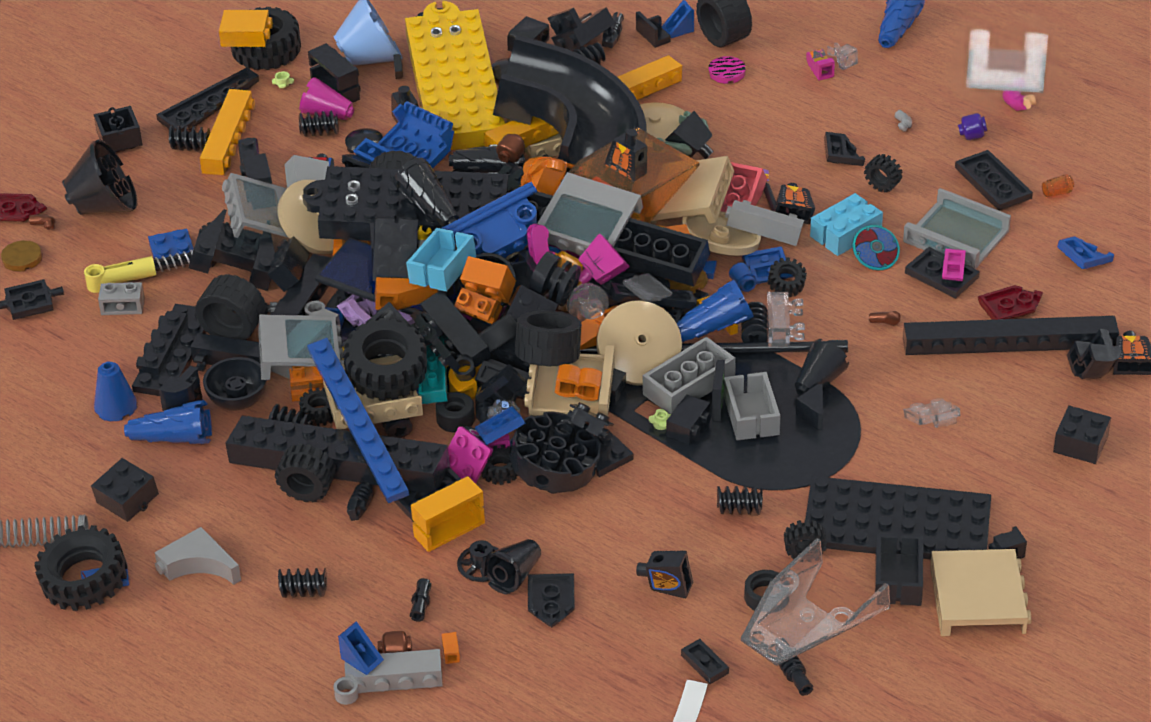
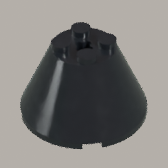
(99, 182)

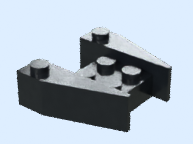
(247, 252)

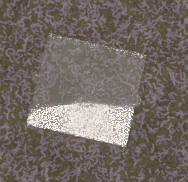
(647, 288)

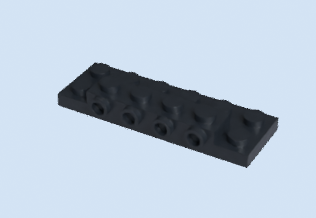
(168, 351)

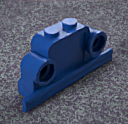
(501, 224)

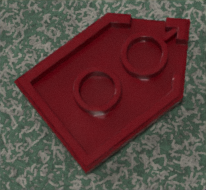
(19, 207)
(1010, 302)

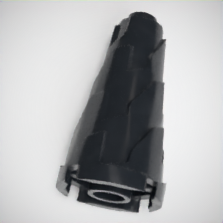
(479, 160)
(424, 190)

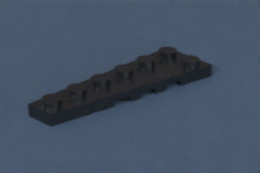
(206, 102)

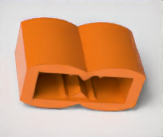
(578, 382)

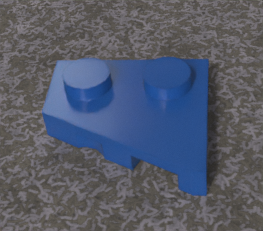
(1083, 253)

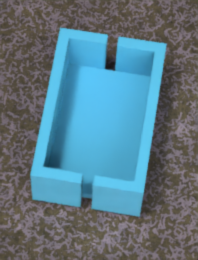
(842, 221)
(438, 261)

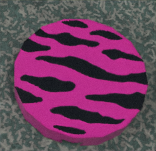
(727, 69)

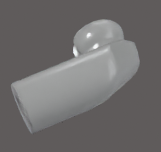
(905, 120)

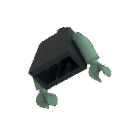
(691, 135)

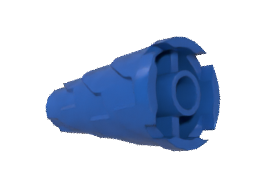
(897, 19)
(715, 313)
(176, 425)

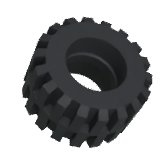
(305, 473)

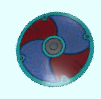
(876, 247)

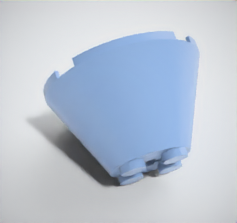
(365, 36)

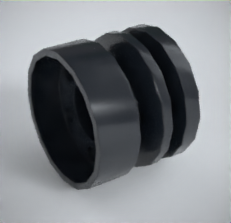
(554, 278)

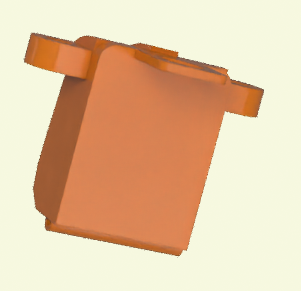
(545, 173)

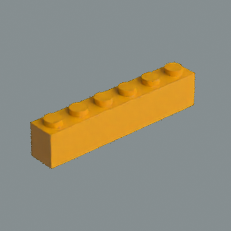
(226, 132)

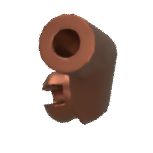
(47, 221)
(890, 318)

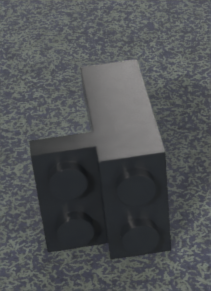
(575, 31)

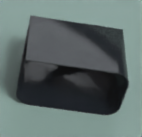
(530, 29)

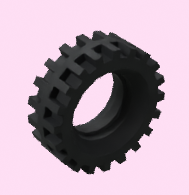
(77, 547)

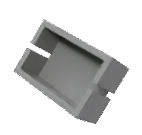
(751, 411)

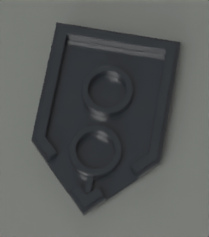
(551, 596)

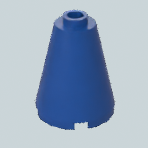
(113, 393)

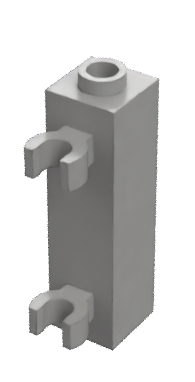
(764, 222)

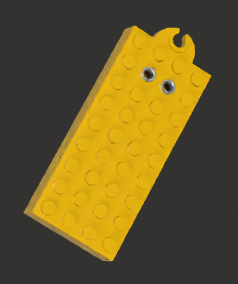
(454, 71)

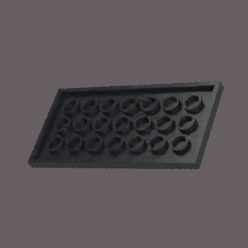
(858, 510)

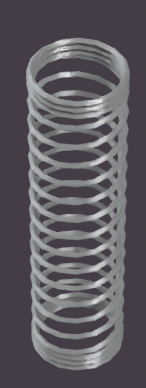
(82, 520)

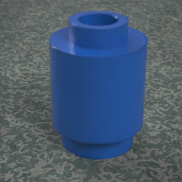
(743, 277)

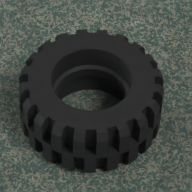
(279, 49)
(382, 338)

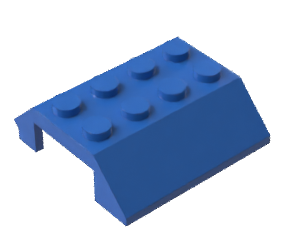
(416, 133)

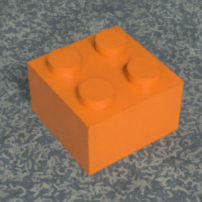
(488, 279)

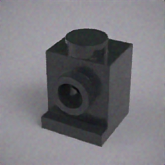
(1010, 540)

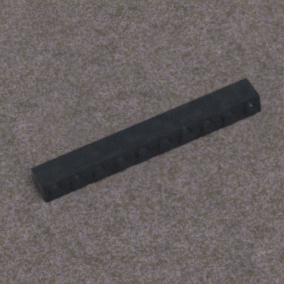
(1003, 334)

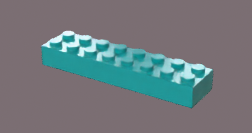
(434, 385)

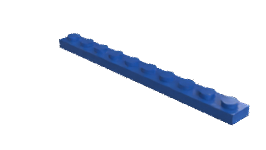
(358, 421)

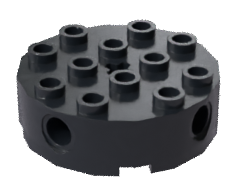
(554, 453)

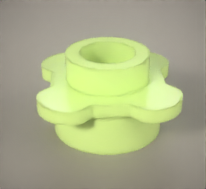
(282, 79)
(659, 419)

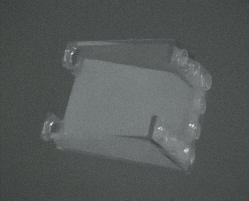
(1006, 68)

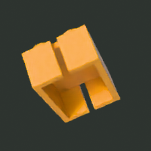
(448, 514)

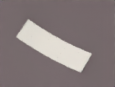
(690, 701)

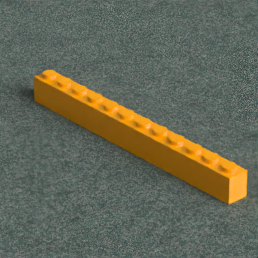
(640, 81)

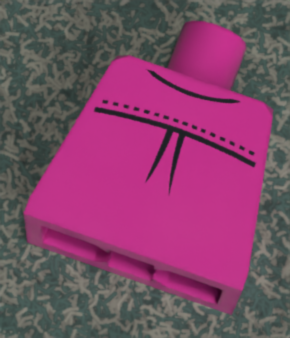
(601, 261)

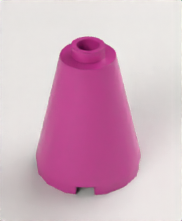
(324, 98)

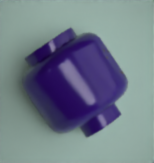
(972, 126)

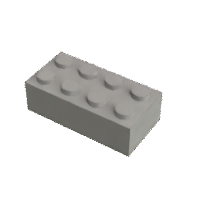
(686, 373)

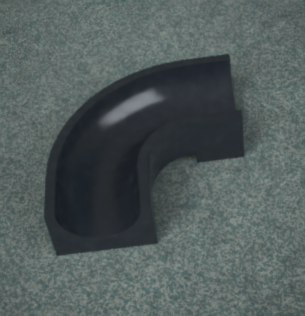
(569, 93)

